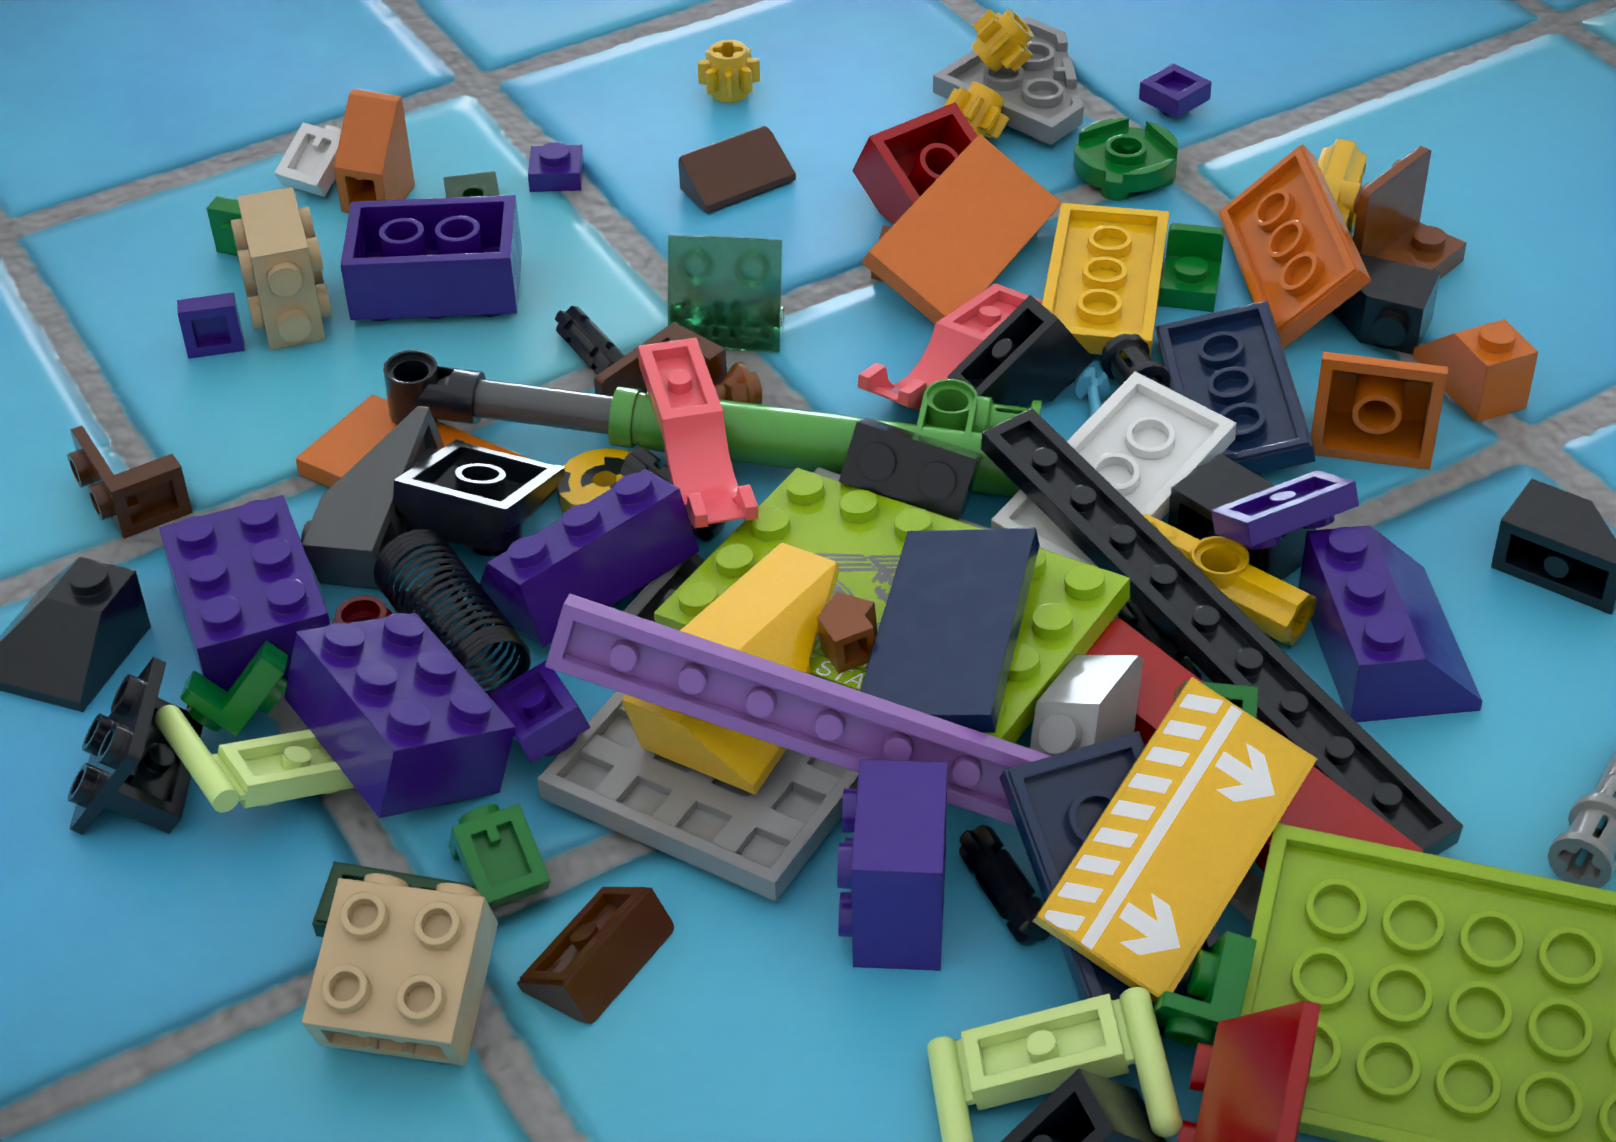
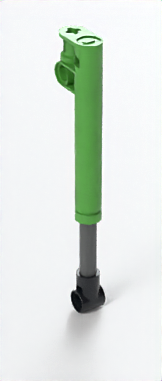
(753, 431)

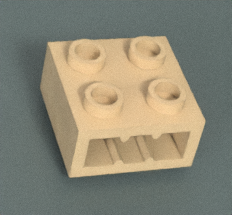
(281, 268)
(401, 969)

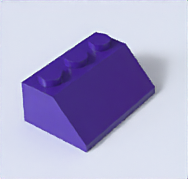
(593, 553)
(1382, 628)

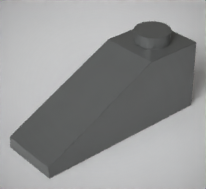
(358, 511)

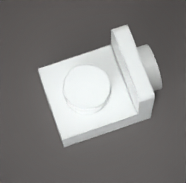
(310, 159)

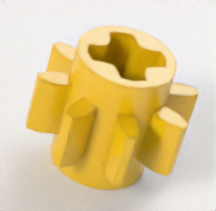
(1002, 40)
(728, 71)
(981, 109)

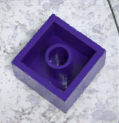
(894, 864)

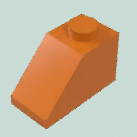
(1486, 366)

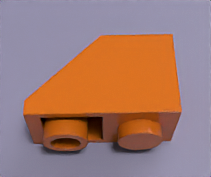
(373, 150)

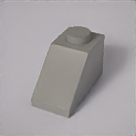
(1088, 703)

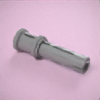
(1583, 834)

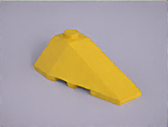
(763, 614)

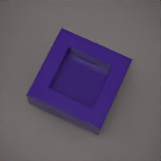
(1175, 90)
(556, 167)
(210, 325)

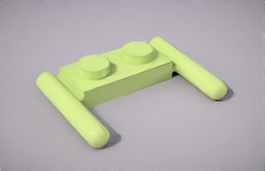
(254, 769)
(1043, 1050)

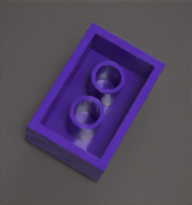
(432, 257)
(242, 584)
(398, 713)

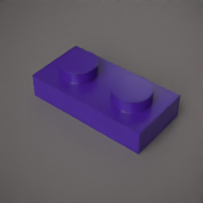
(1295, 504)
(542, 712)

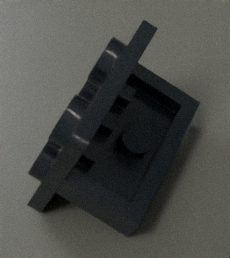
(131, 760)

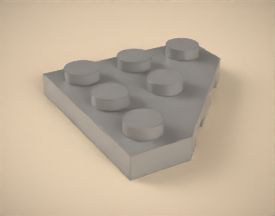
(1038, 96)

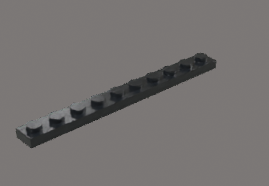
(1211, 626)

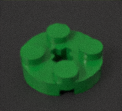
(1125, 157)

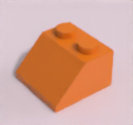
(1378, 410)

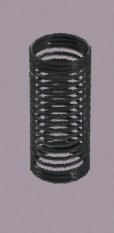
(478, 638)

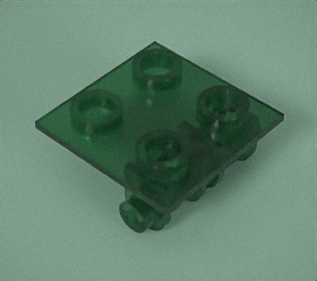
(727, 290)

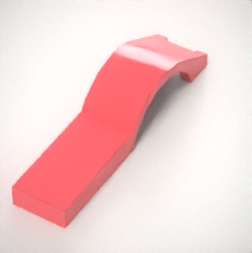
(949, 345)
(694, 433)

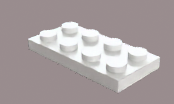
(1142, 445)

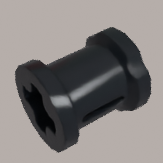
(1138, 352)

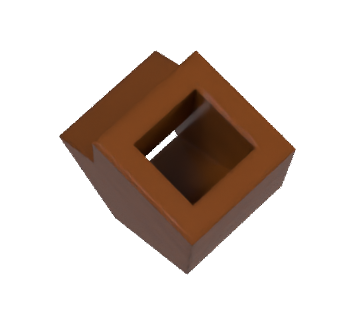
(847, 631)

